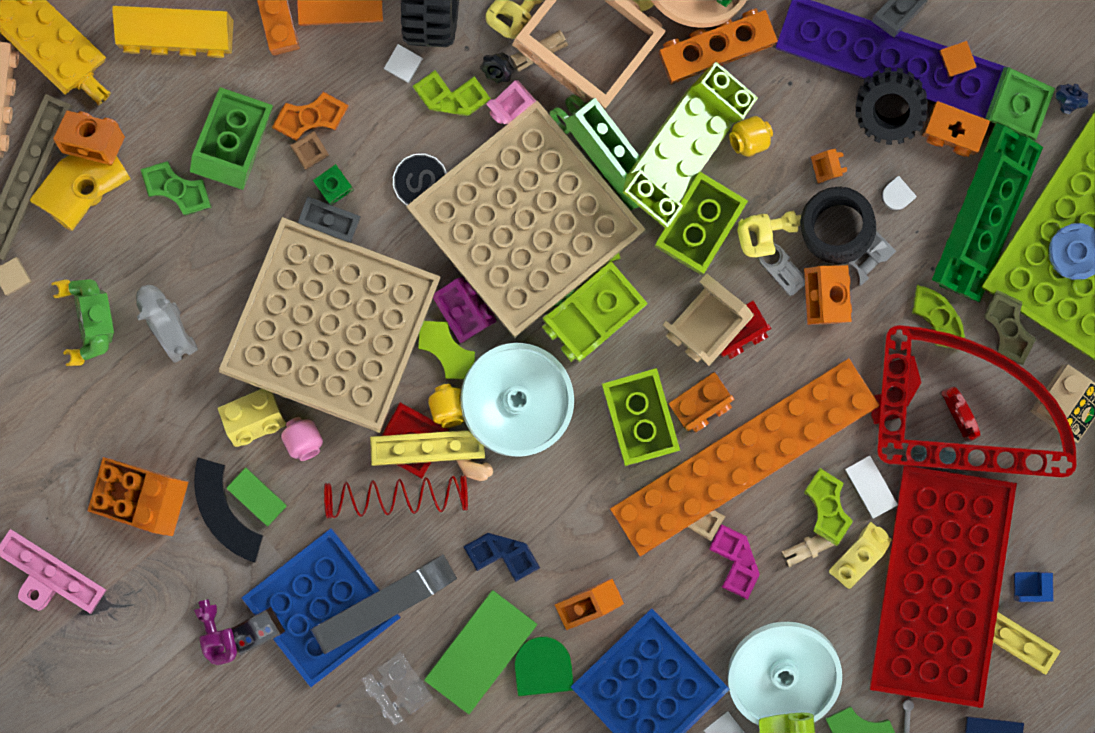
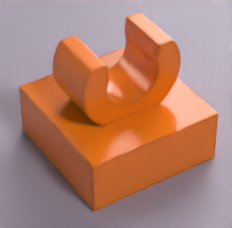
(827, 165)

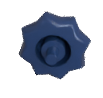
(1071, 97)

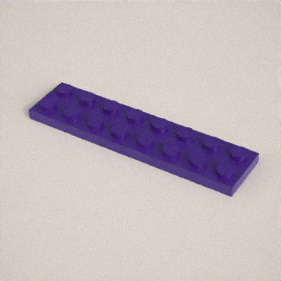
(862, 47)

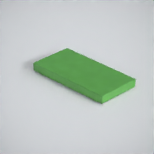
(480, 652)

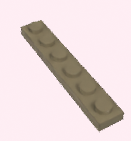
(29, 169)

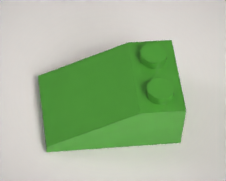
(230, 138)

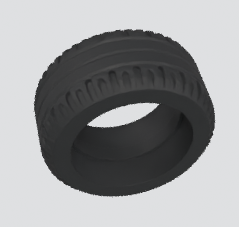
(833, 197)

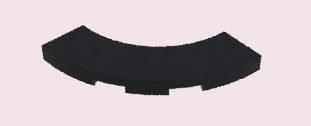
(217, 513)

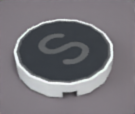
(416, 175)

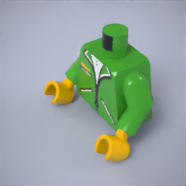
(93, 318)

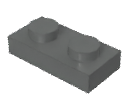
(897, 14)
(329, 219)

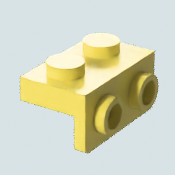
(251, 417)

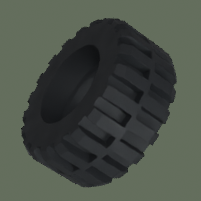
(429, 22)

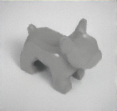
(164, 322)

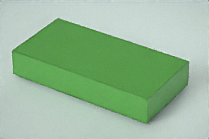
(256, 496)

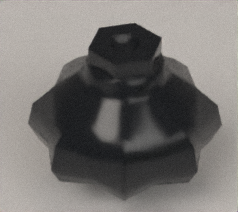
(497, 67)

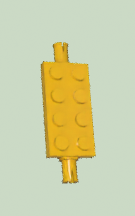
(53, 46)

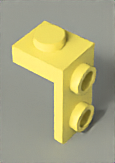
(861, 555)

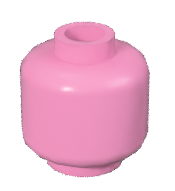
(302, 439)

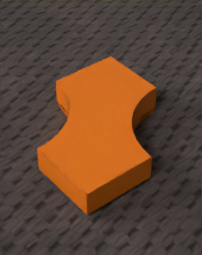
(297, 120)

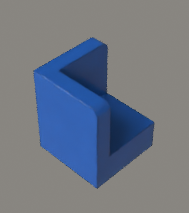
(1033, 586)

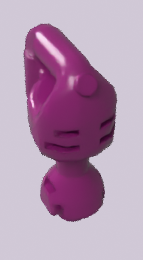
(215, 641)

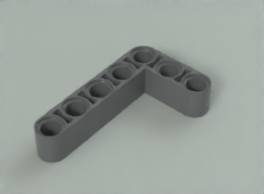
(384, 604)

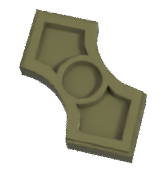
(1005, 316)

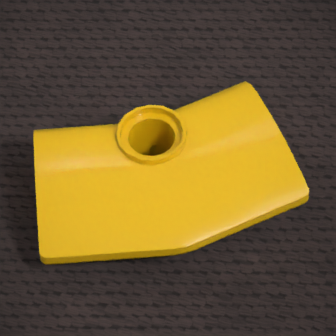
(63, 188)

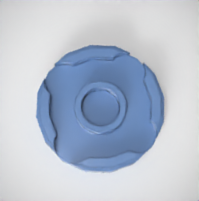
(1073, 251)

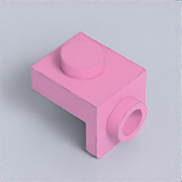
(510, 103)

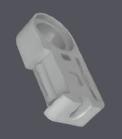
(784, 272)

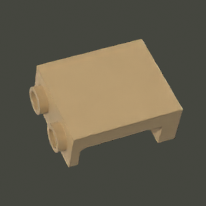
(709, 322)

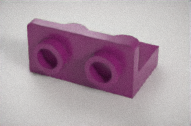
(463, 309)

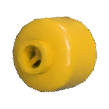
(751, 136)
(446, 406)

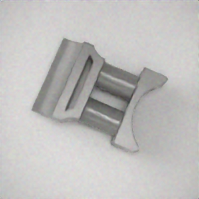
(878, 252)

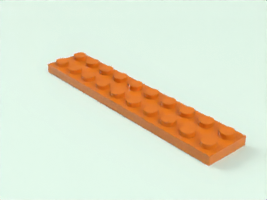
(744, 457)

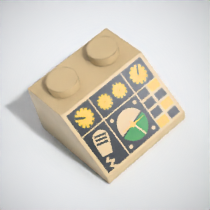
(1076, 398)

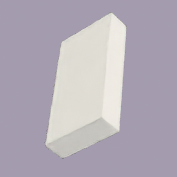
(871, 487)

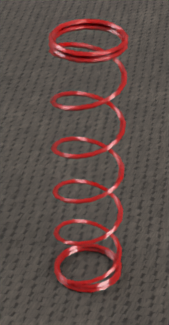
(328, 502)

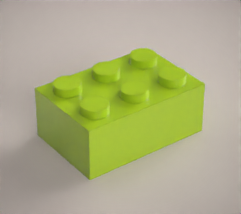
(701, 223)
(640, 417)

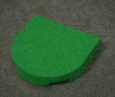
(543, 667)

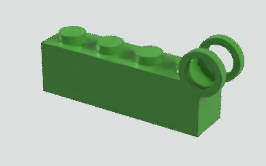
(600, 140)

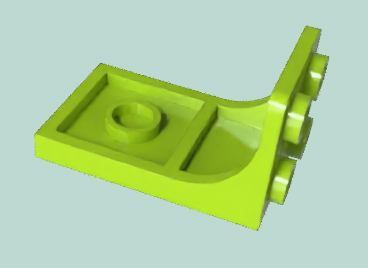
(593, 313)

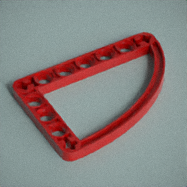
(963, 450)

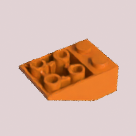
(138, 497)

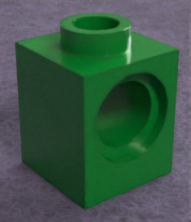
(333, 185)

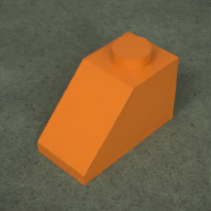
(589, 604)

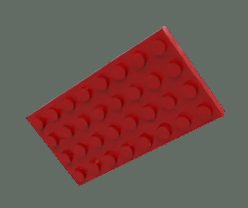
(943, 586)

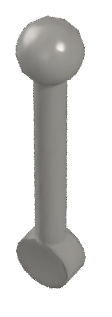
(907, 705)

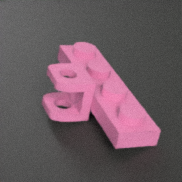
(48, 575)

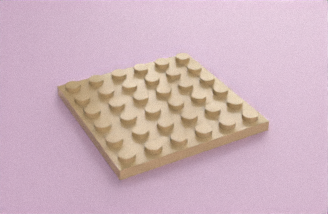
(525, 219)
(330, 324)

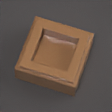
(310, 150)

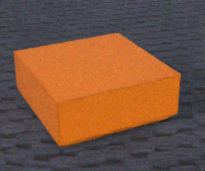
(957, 59)

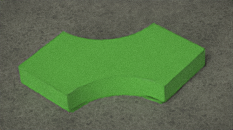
(189, 195)
(849, 722)

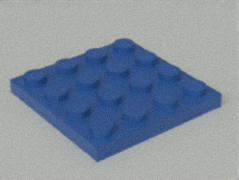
(310, 591)
(650, 682)

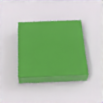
(1020, 103)

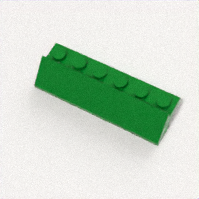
(987, 212)

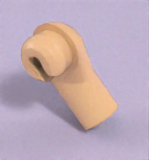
(475, 470)

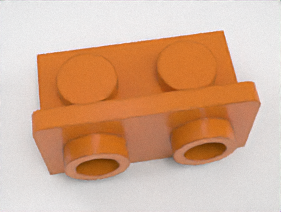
(701, 402)

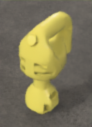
(517, 13)
(763, 228)

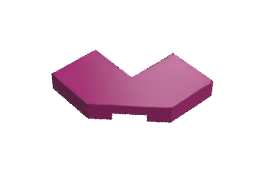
(744, 569)

